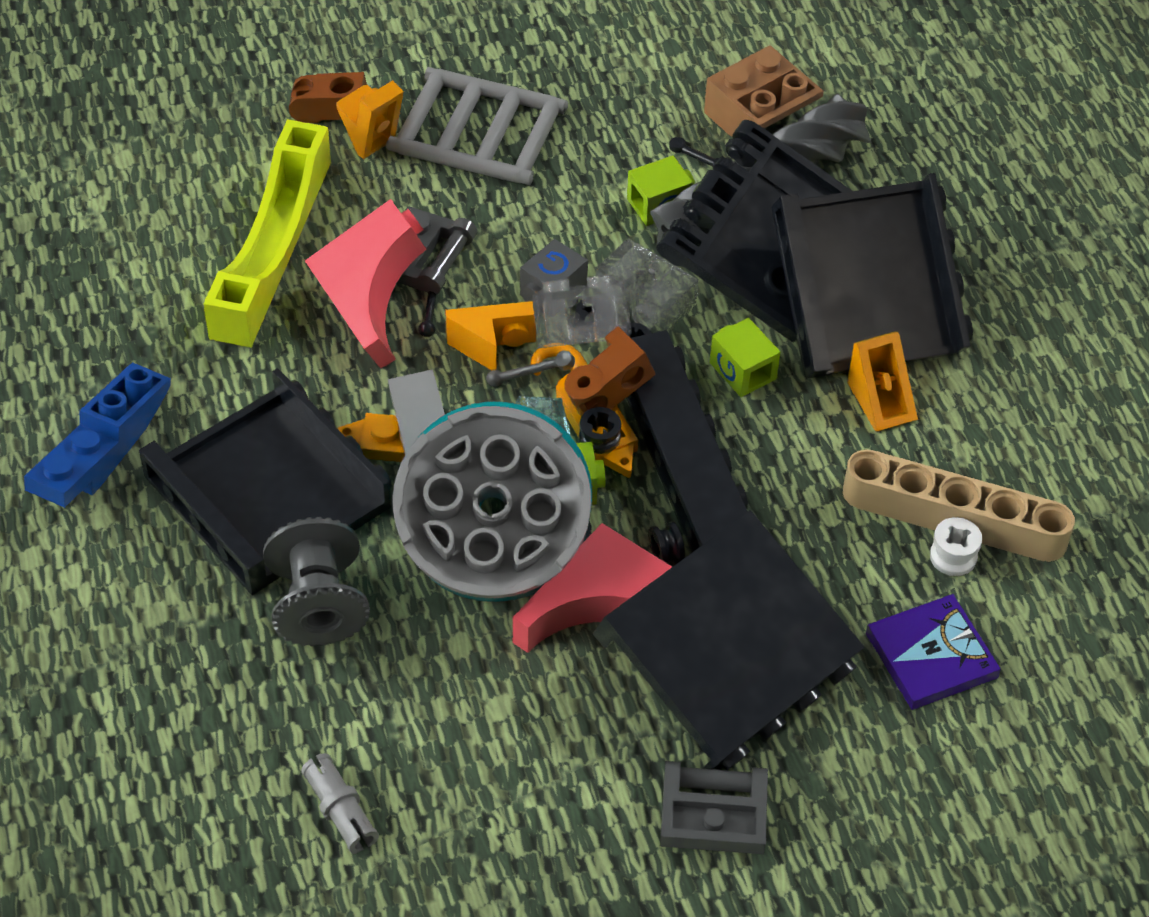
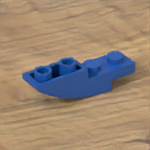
(105, 435)

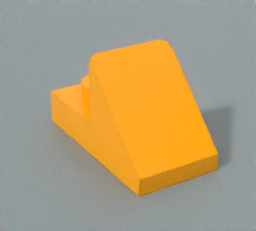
(371, 116)
(483, 328)

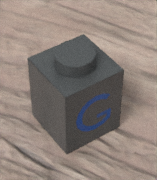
(552, 263)

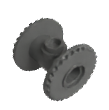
(317, 605)

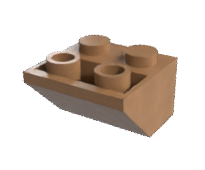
(759, 90)

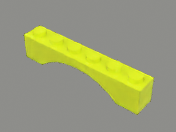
(248, 284)

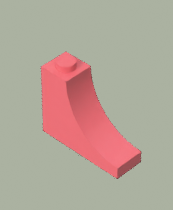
(362, 270)
(592, 585)

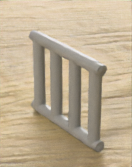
(482, 161)

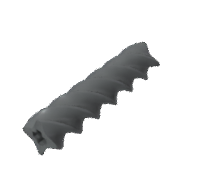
(816, 136)

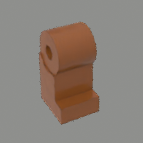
(316, 95)
(610, 375)

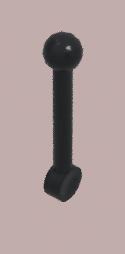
(679, 145)
(427, 328)

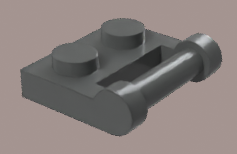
(458, 233)
(713, 819)

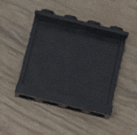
(869, 269)
(265, 470)
(733, 639)

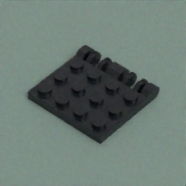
(742, 246)

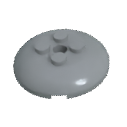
(482, 457)

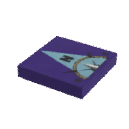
(932, 651)

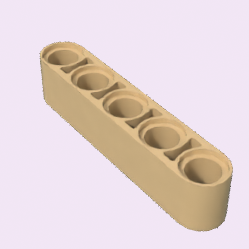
(930, 495)

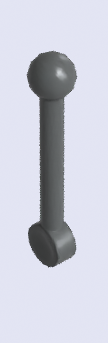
(563, 360)

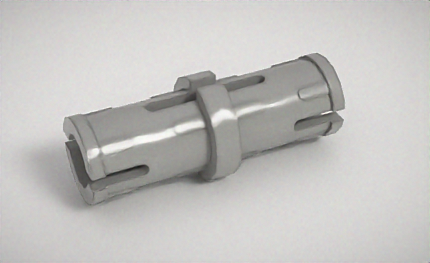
(339, 803)

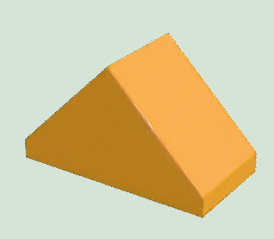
(882, 381)

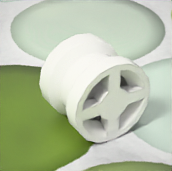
(960, 557)

